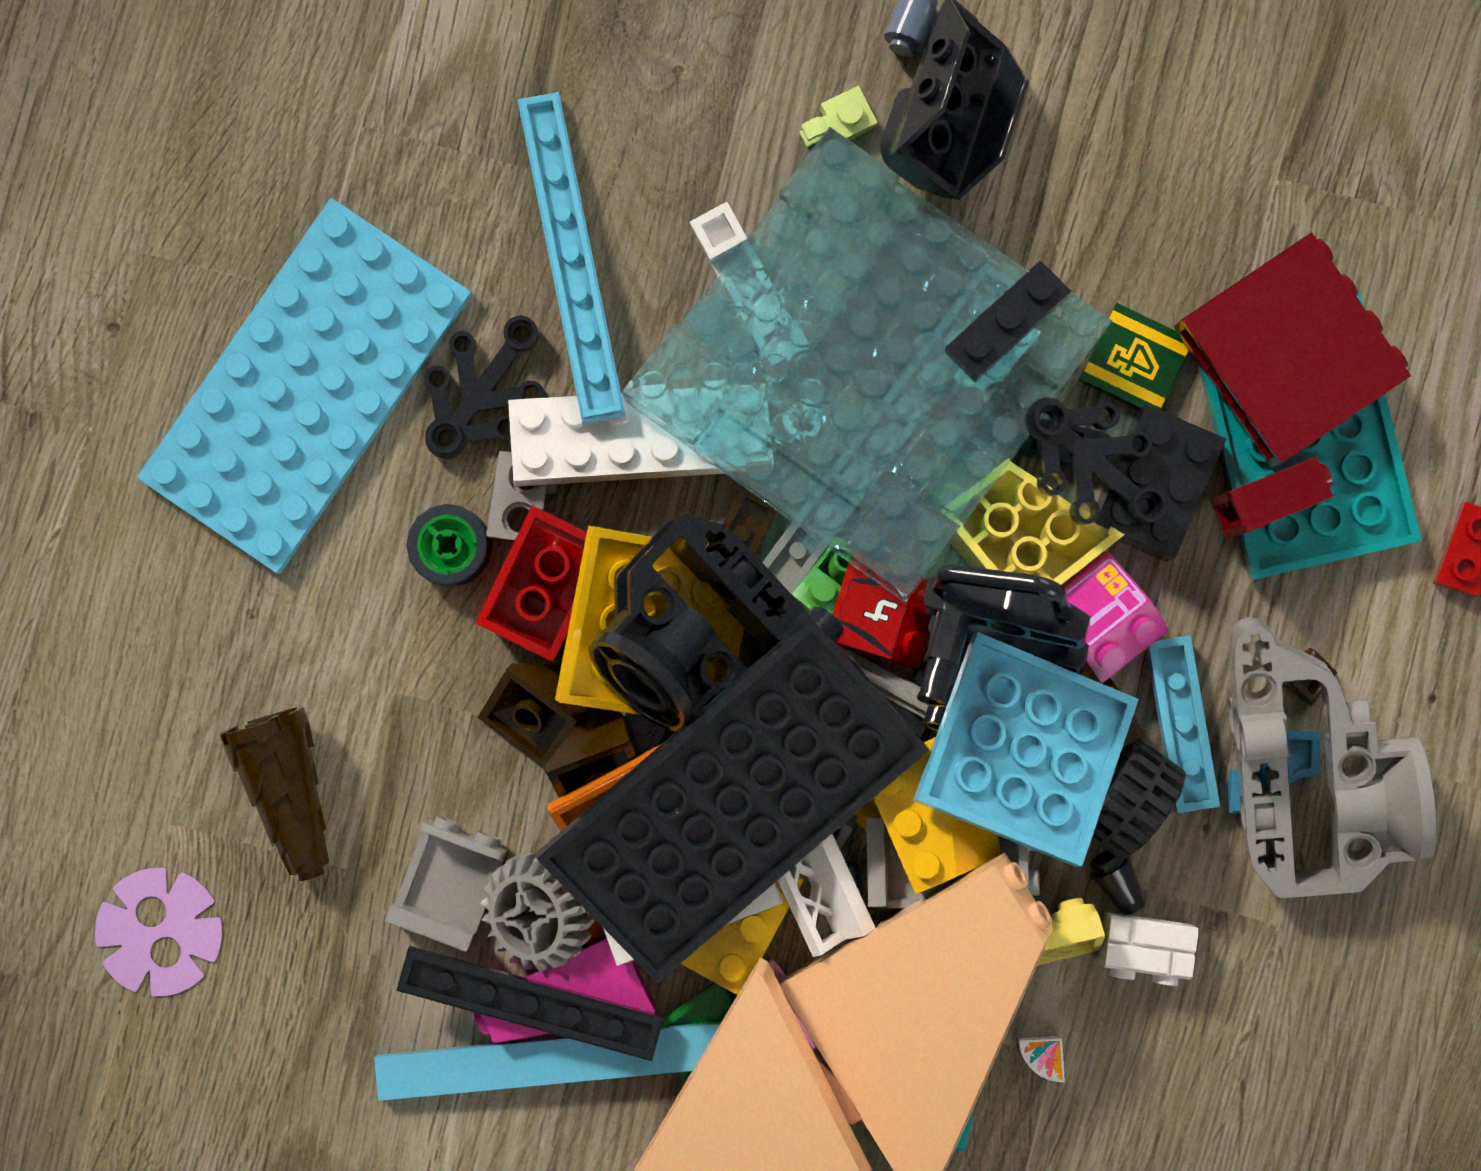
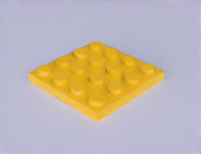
(594, 609)

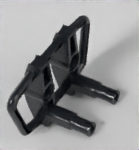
(1004, 605)

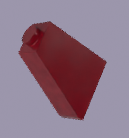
(1273, 497)

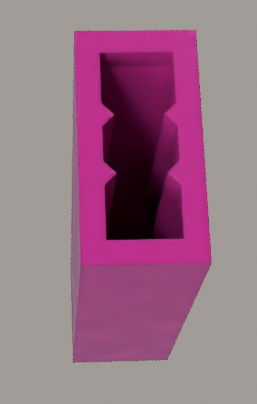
(589, 973)

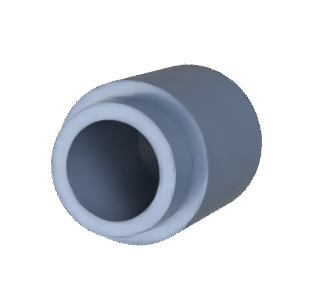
(911, 26)

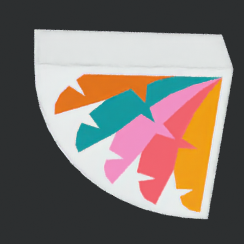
(1044, 1056)

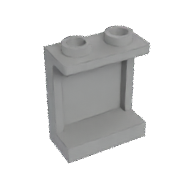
(447, 883)

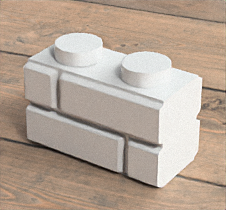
(1148, 947)

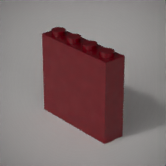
(1293, 350)

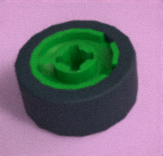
(426, 541)

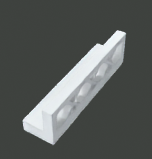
(831, 895)

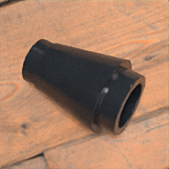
(1118, 881)

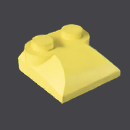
(1075, 931)

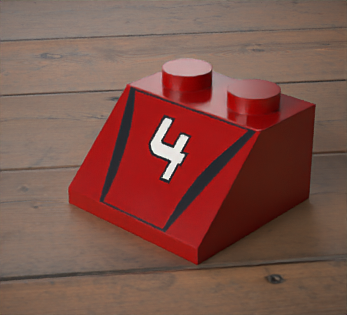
(880, 621)

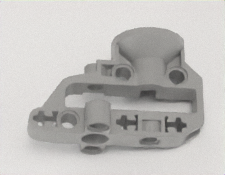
(1379, 800)

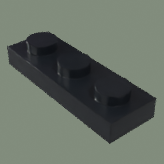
(1007, 321)

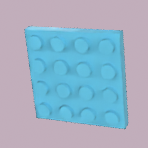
(1026, 750)

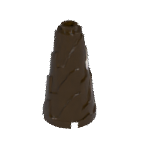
(281, 781)

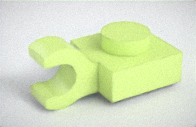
(845, 113)

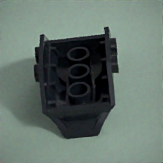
(958, 110)

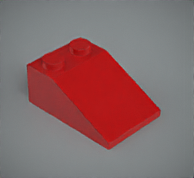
(537, 585)

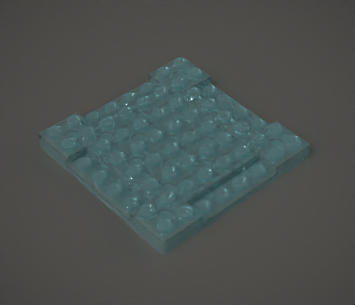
(827, 370)

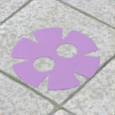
(121, 927)

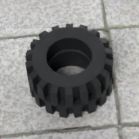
(1138, 799)

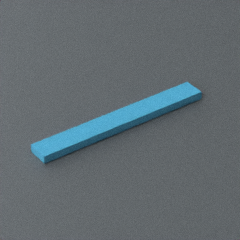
(571, 258)
(531, 1064)

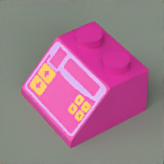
(1120, 613)

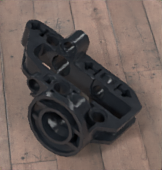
(662, 658)

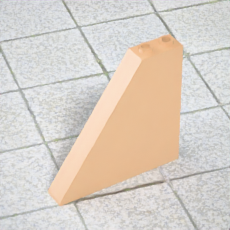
(924, 1008)
(756, 1098)

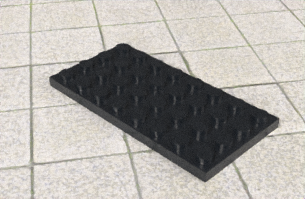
(732, 800)

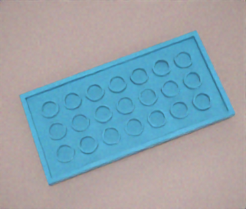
(305, 386)

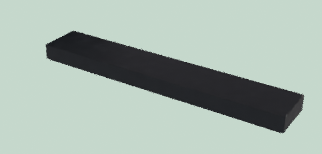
(530, 1003)

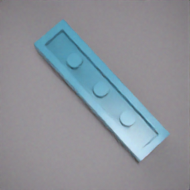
(1183, 720)

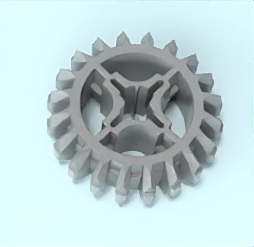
(527, 911)

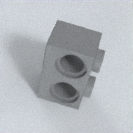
(510, 499)

